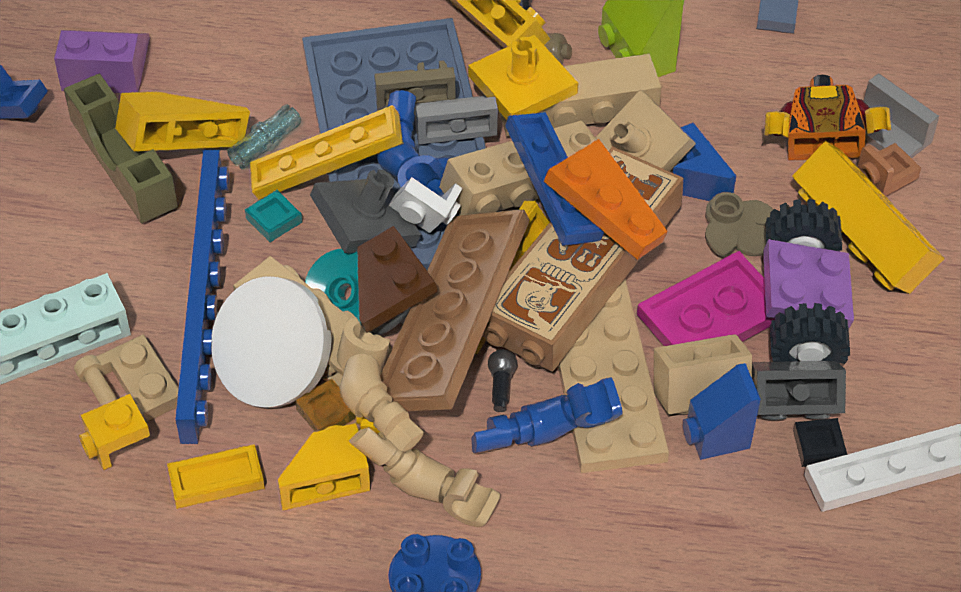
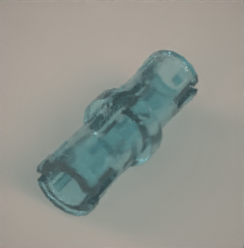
(264, 136)

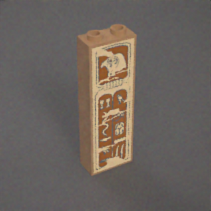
(562, 288)

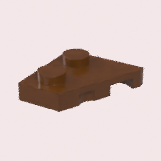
(389, 279)

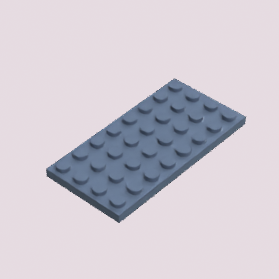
(344, 90)

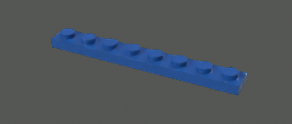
(201, 304)

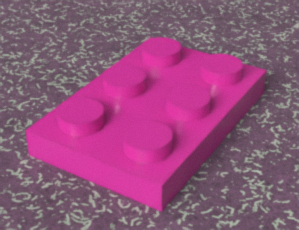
(709, 304)

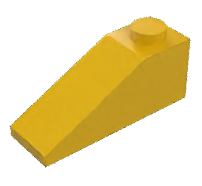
(178, 122)

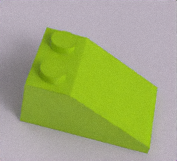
(642, 29)

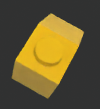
(324, 469)

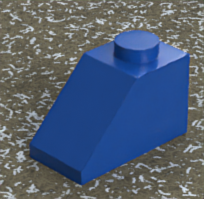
(723, 415)

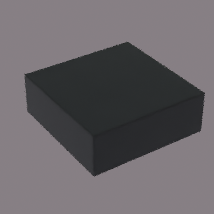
(819, 440)

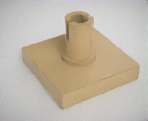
(647, 133)

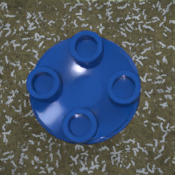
(435, 565)

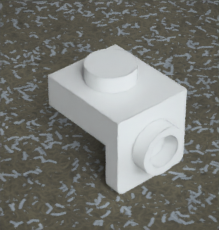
(424, 207)

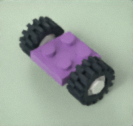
(807, 284)

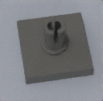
(361, 210)

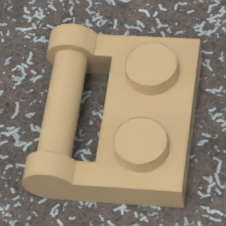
(138, 373)

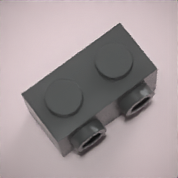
(800, 388)

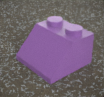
(112, 54)

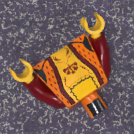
(825, 114)

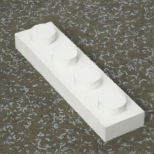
(885, 468)

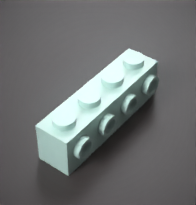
(60, 327)

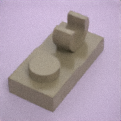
(425, 84)

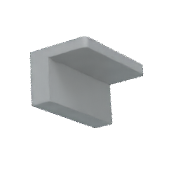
(456, 119)
(911, 121)

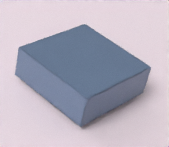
(777, 15)

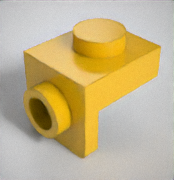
(112, 428)

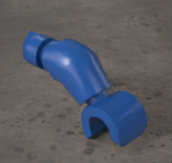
(403, 159)
(552, 417)

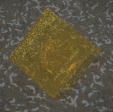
(324, 407)

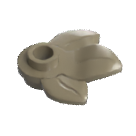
(736, 224)

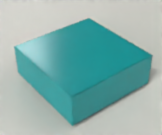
(273, 216)

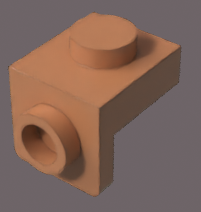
(888, 168)

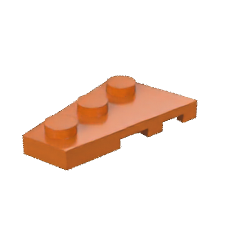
(607, 198)

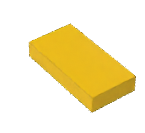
(215, 476)

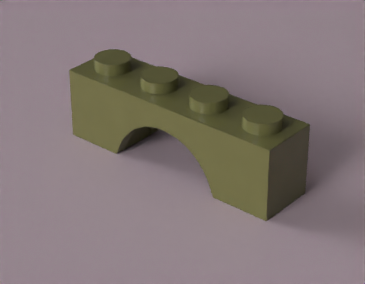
(137, 174)

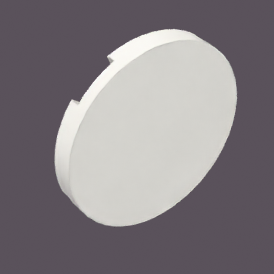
(270, 342)

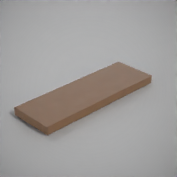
(448, 325)

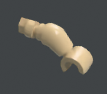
(366, 393)
(429, 479)

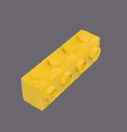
(504, 19)
(868, 219)

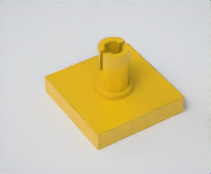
(523, 78)

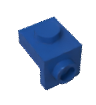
(19, 98)

